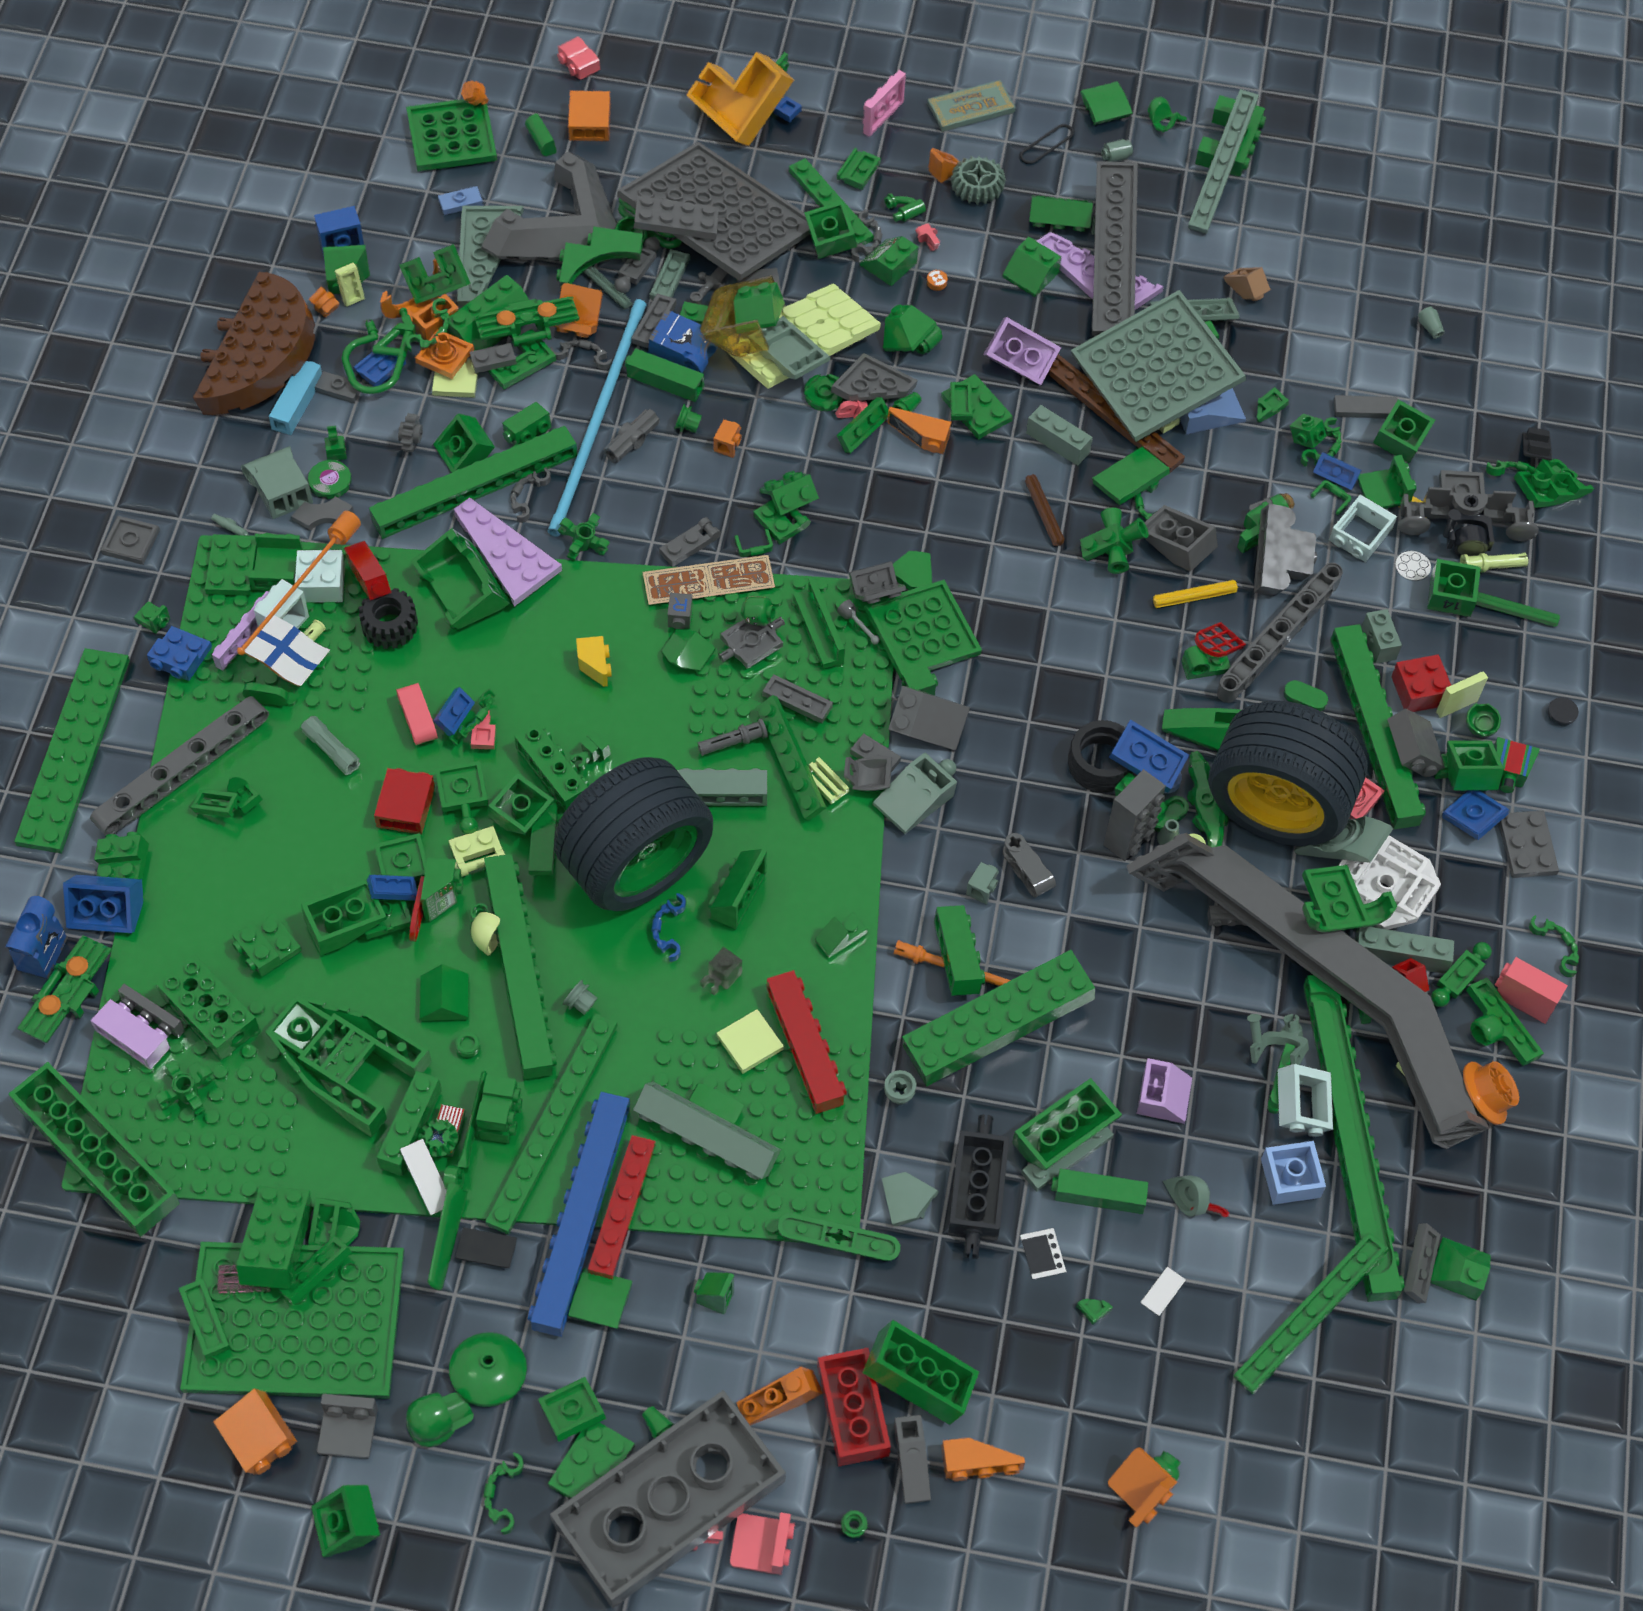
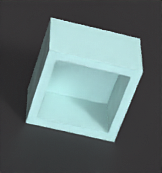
(325, 580)
(292, 611)

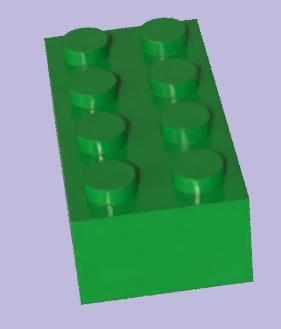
(274, 1237)
(921, 1372)

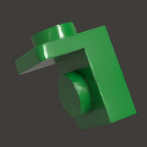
(152, 617)

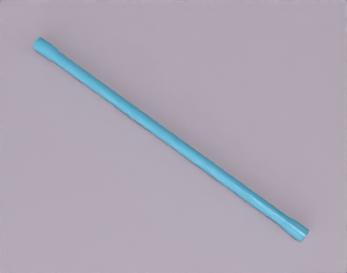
(579, 464)

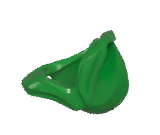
(1159, 110)

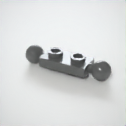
(634, 269)

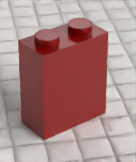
(404, 801)

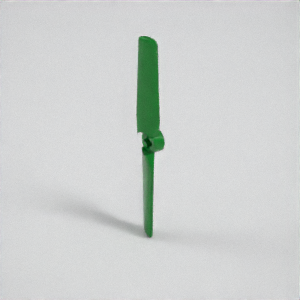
(454, 1201)

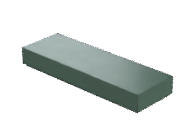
(670, 274)

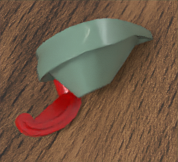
(1192, 1196)

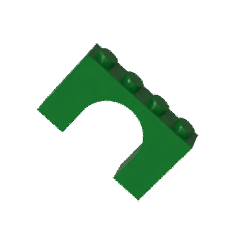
(1220, 116)

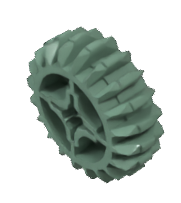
(966, 182)

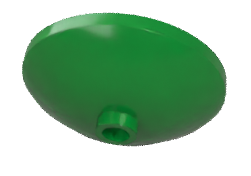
(485, 1383)

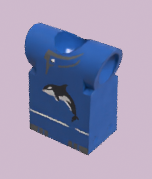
(681, 342)
(36, 938)

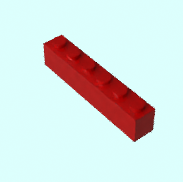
(805, 1041)

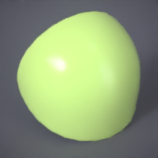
(483, 932)

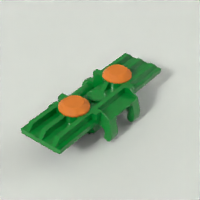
(523, 313)
(70, 993)

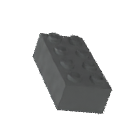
(1134, 815)

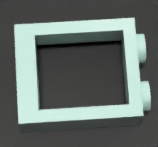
(1364, 509)
(1289, 1099)

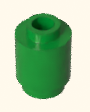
(930, 341)

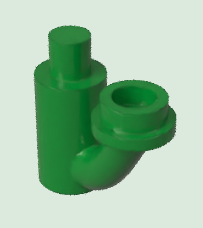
(911, 209)

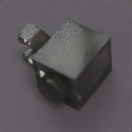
(722, 970)

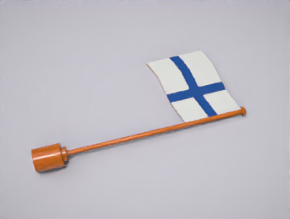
(280, 643)

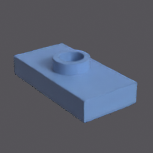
(454, 201)

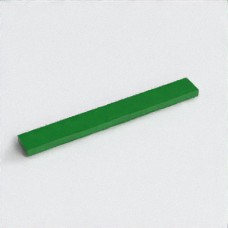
(1310, 1313)

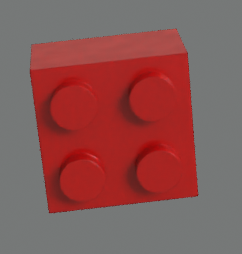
(1420, 682)

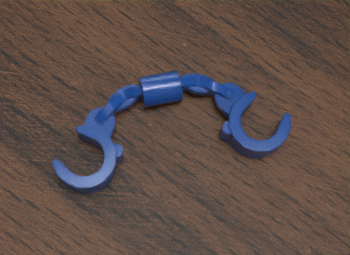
(657, 922)

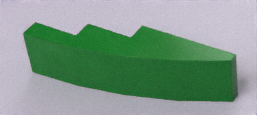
(542, 842)

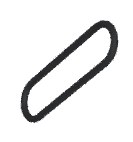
(1051, 149)

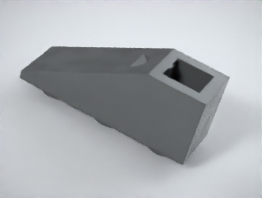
(912, 1458)

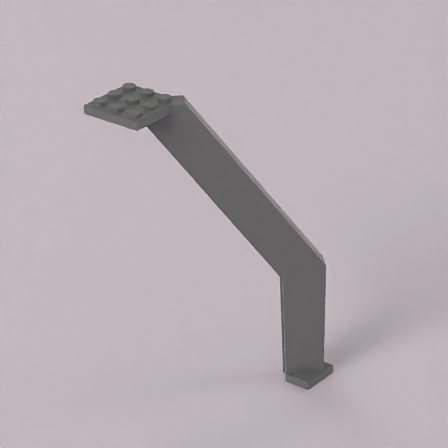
(1338, 962)

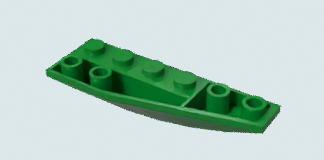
(1199, 725)

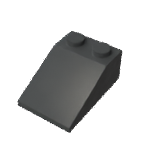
(1181, 537)
(929, 718)

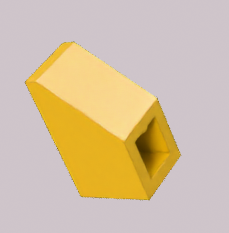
(592, 658)

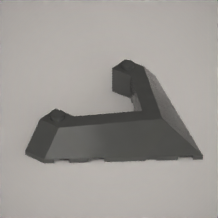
(548, 235)

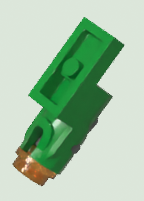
(1250, 536)

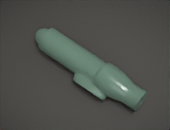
(229, 524)

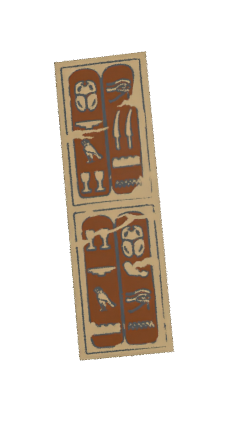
(709, 579)

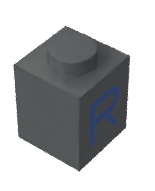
(680, 610)

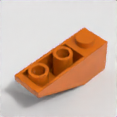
(780, 1396)
(971, 1457)

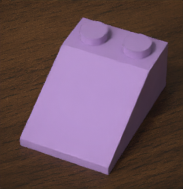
(1022, 351)

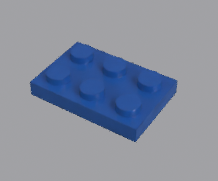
(1144, 750)

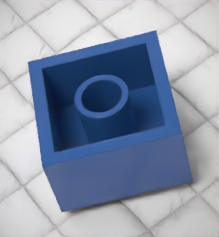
(339, 228)

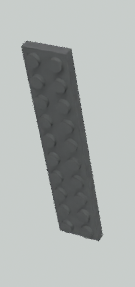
(1114, 244)

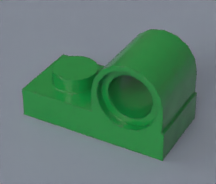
(1199, 664)

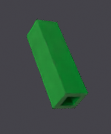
(664, 375)
(1100, 1191)

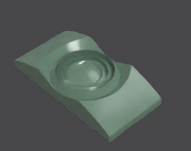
(792, 349)
(1357, 841)

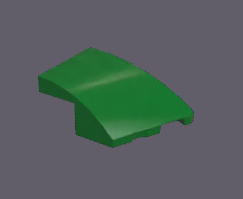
(1562, 488)

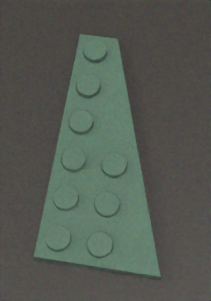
(478, 263)

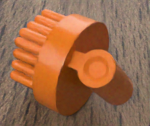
(474, 93)
(324, 302)

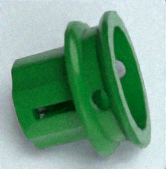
(687, 420)

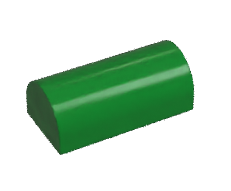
(540, 135)

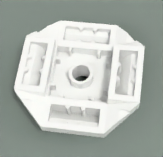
(1405, 872)

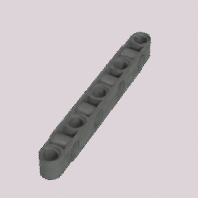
(1271, 641)
(179, 766)

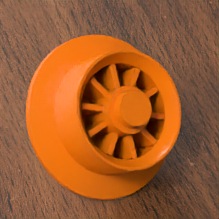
(1491, 1090)

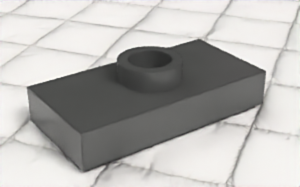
(336, 387)

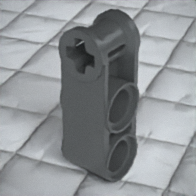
(1027, 865)

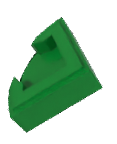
(1094, 1309)

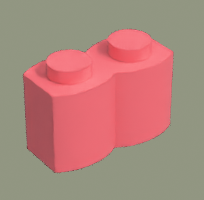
(578, 58)

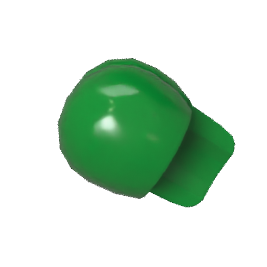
(435, 1418)

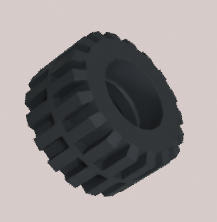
(391, 632)

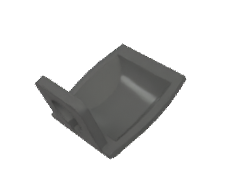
(869, 773)

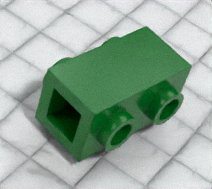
(526, 424)

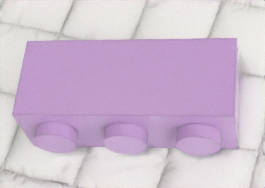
(131, 1033)

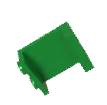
(274, 560)

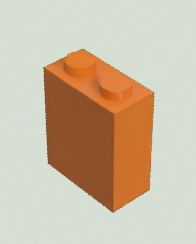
(589, 116)
(255, 1432)

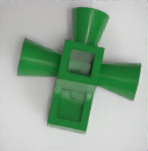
(1114, 540)

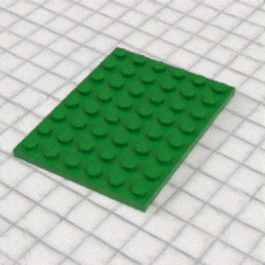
(326, 1343)

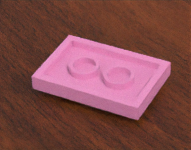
(884, 103)

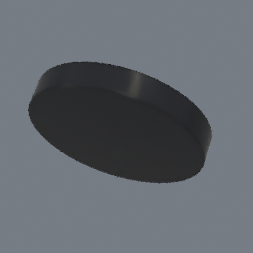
(1563, 711)

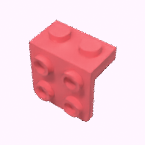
(762, 1543)

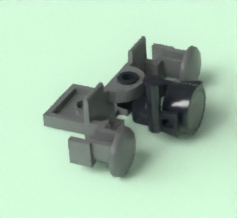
(1464, 502)

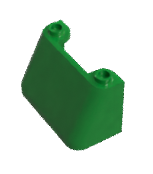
(460, 579)

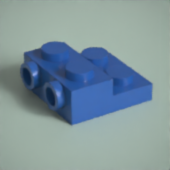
(178, 653)

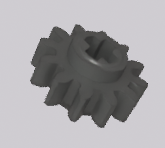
(410, 432)

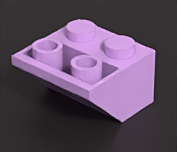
(1164, 1091)

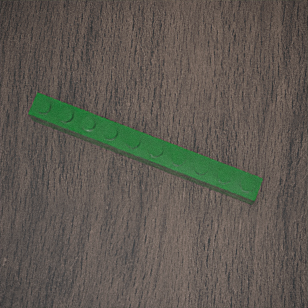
(473, 482)
(1372, 714)
(518, 967)

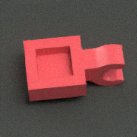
(483, 734)

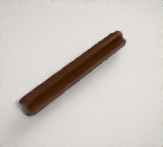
(1044, 510)

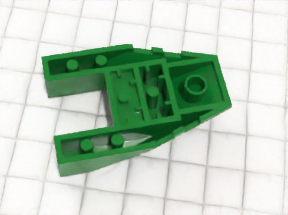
(331, 1044)

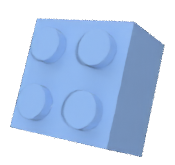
(1293, 1172)

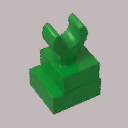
(335, 445)
(592, 748)

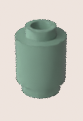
(1117, 150)

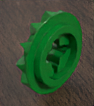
(449, 1137)

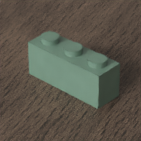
(1059, 435)

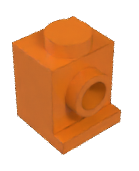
(727, 438)

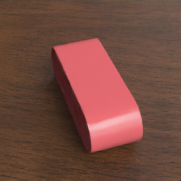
(417, 714)

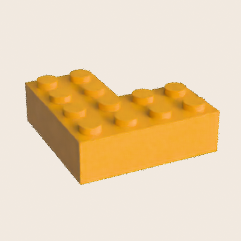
(742, 104)

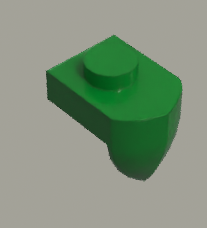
(249, 795)

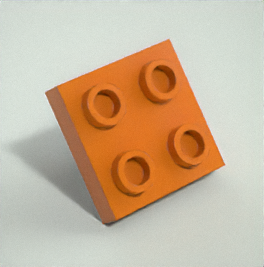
(446, 355)

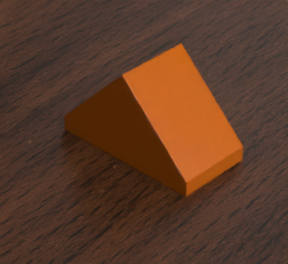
(941, 164)

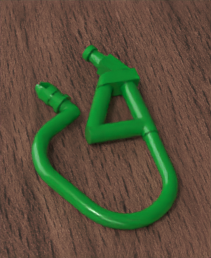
(405, 328)

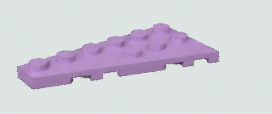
(1079, 267)
(510, 556)

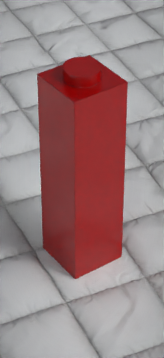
(367, 570)

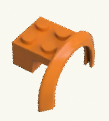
(420, 313)

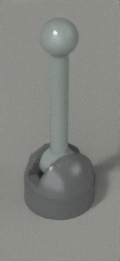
(848, 610)

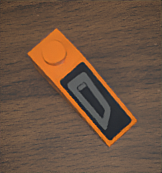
(923, 430)

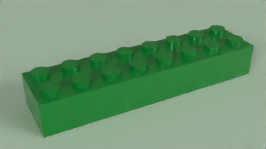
(998, 1017)
(94, 1149)

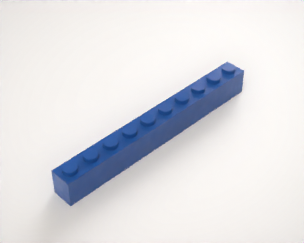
(580, 1214)

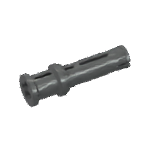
(743, 735)

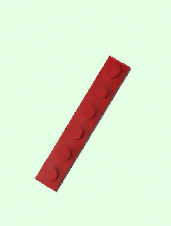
(621, 1207)

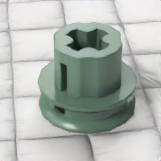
(580, 998)
(903, 1081)

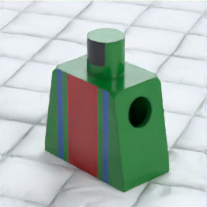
(1517, 762)

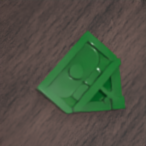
(913, 569)

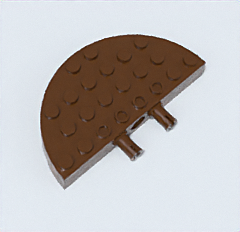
(261, 348)

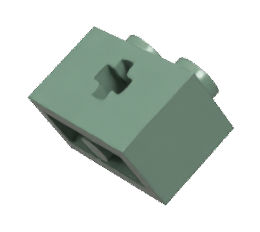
(1381, 636)

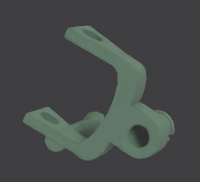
(1290, 1033)

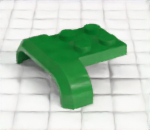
(1339, 902)

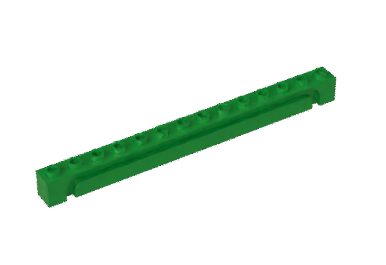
(1352, 1136)

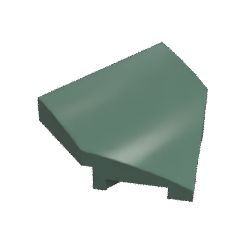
(907, 1197)

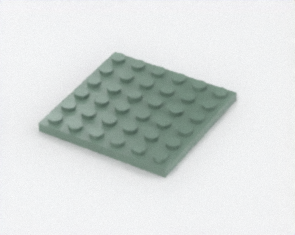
(1158, 365)

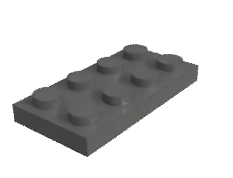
(676, 217)

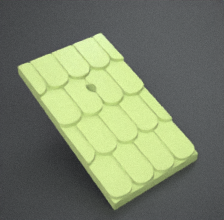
(825, 318)

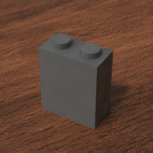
(1416, 743)

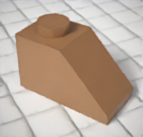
(1248, 282)

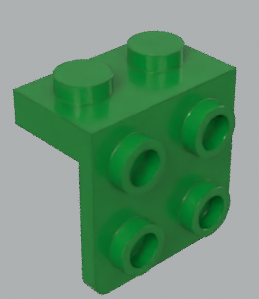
(1388, 485)
(790, 491)

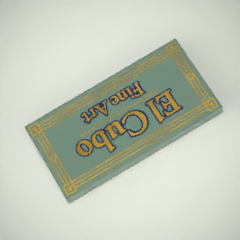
(971, 105)

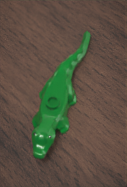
(1209, 815)

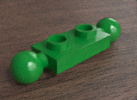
(1461, 974)

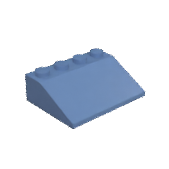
(1216, 413)

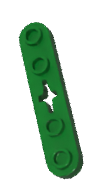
(862, 1243)

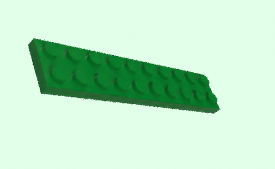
(72, 751)

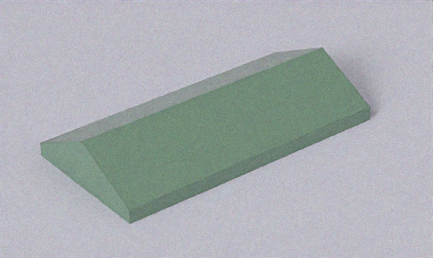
(1213, 309)

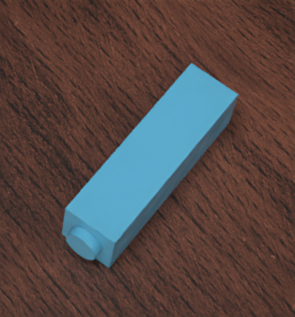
(295, 398)

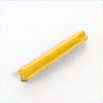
(1195, 593)

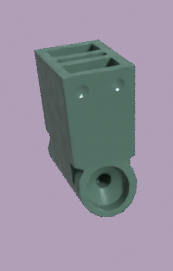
(278, 482)

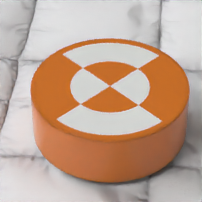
(937, 280)

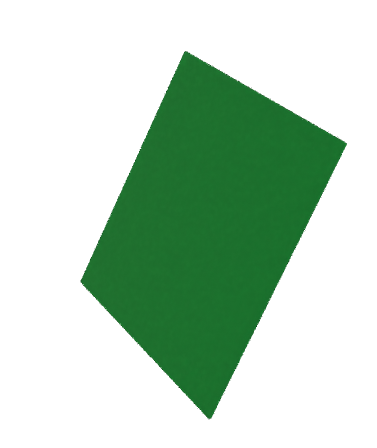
(320, 833)

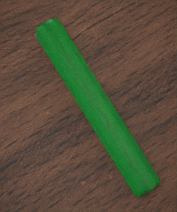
(1518, 609)

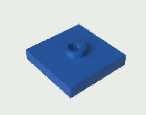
(1475, 813)

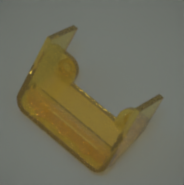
(720, 324)

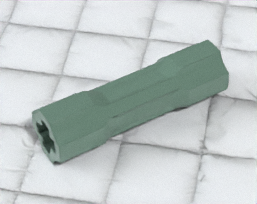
(341, 756)

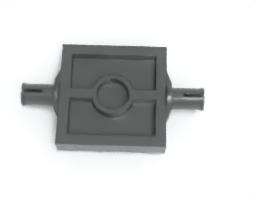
(751, 642)

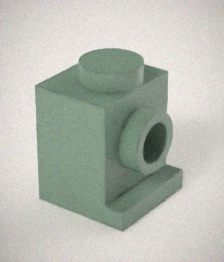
(983, 883)

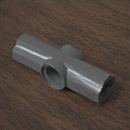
(631, 435)

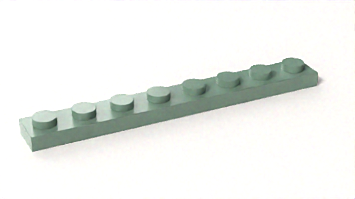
(1223, 161)

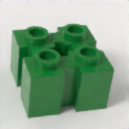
(498, 1109)

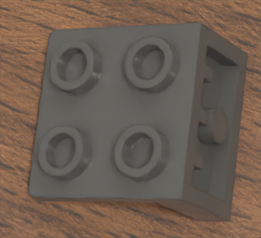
(347, 1426)

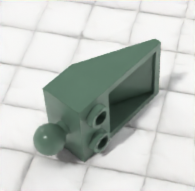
(917, 792)

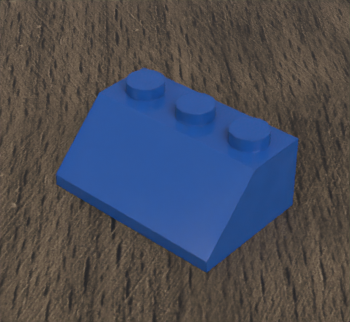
(102, 903)

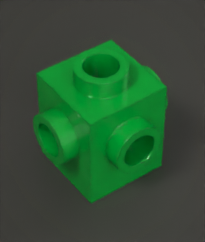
(1308, 430)

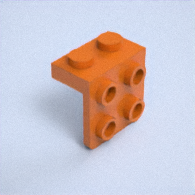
(588, 307)
(1142, 1485)

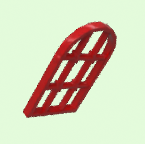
(1218, 635)
(417, 914)

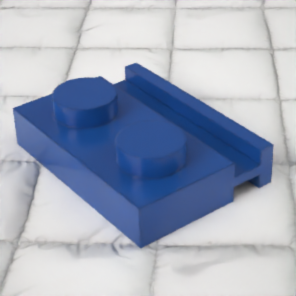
(376, 368)

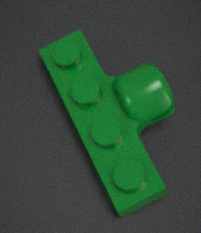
(1500, 1023)

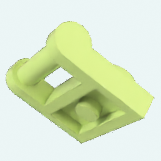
(473, 846)

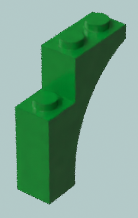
(603, 246)

